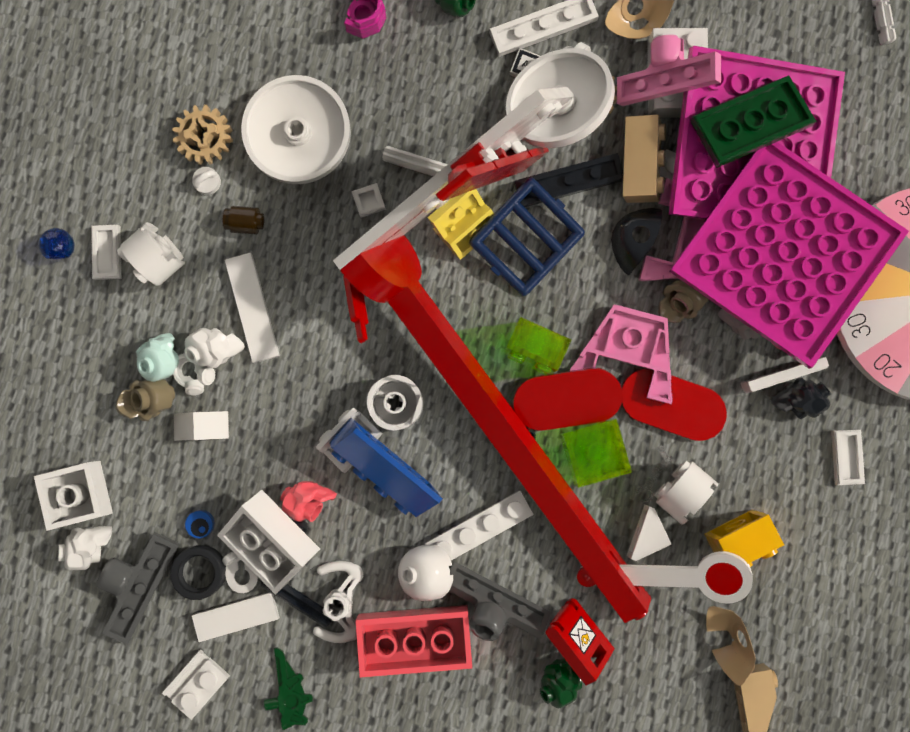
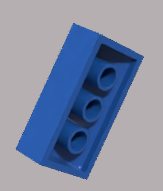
(384, 469)

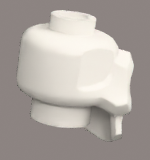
(211, 347)
(83, 547)

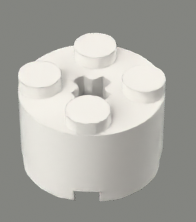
(151, 255)
(382, 411)
(686, 492)

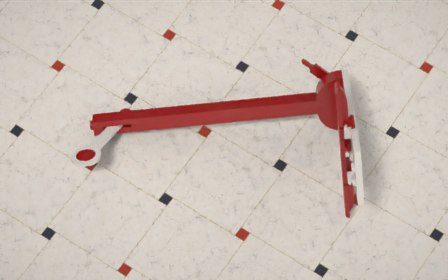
(388, 270)

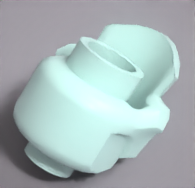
(157, 358)

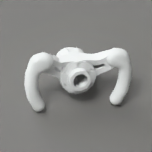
(345, 597)

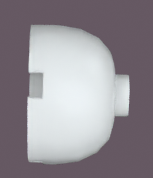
(425, 573)

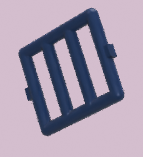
(559, 250)

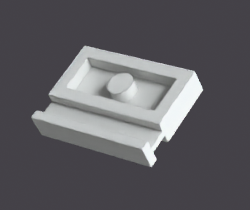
(196, 684)

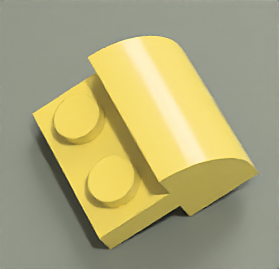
(460, 220)

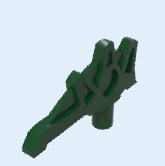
(291, 697)

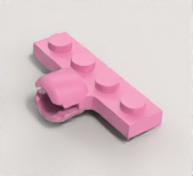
(669, 72)

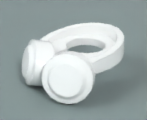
(193, 387)
(231, 561)

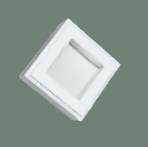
(368, 200)

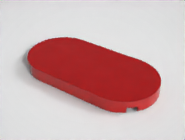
(568, 399)
(694, 411)

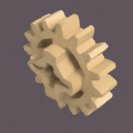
(191, 129)

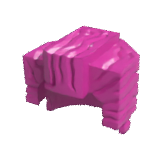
(365, 18)

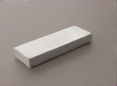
(782, 376)
(235, 616)

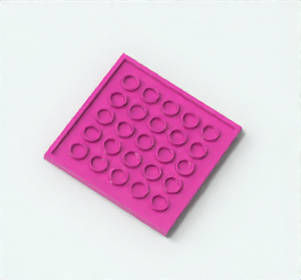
(696, 180)
(789, 252)

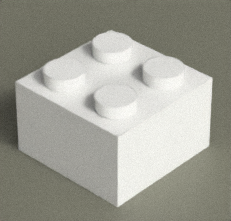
(73, 495)

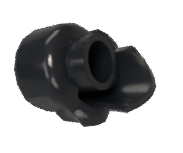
(803, 398)

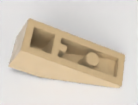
(757, 699)

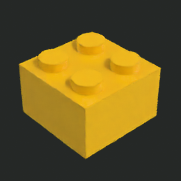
(747, 536)

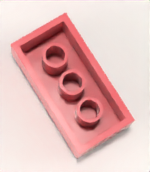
(413, 641)

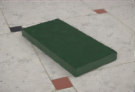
(752, 121)

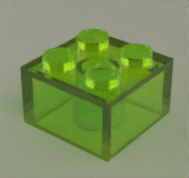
(537, 346)
(595, 453)

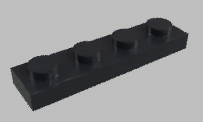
(576, 178)

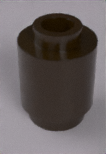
(243, 220)

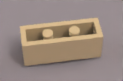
(643, 159)

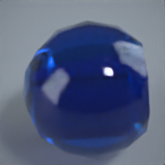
(56, 244)

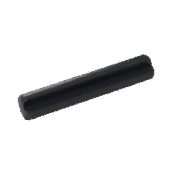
(302, 604)

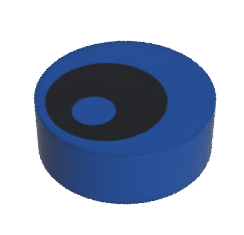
(199, 524)

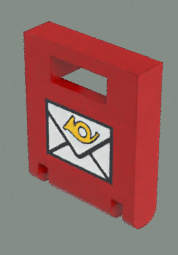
(579, 640)

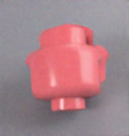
(305, 500)

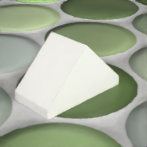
(201, 425)
(648, 536)

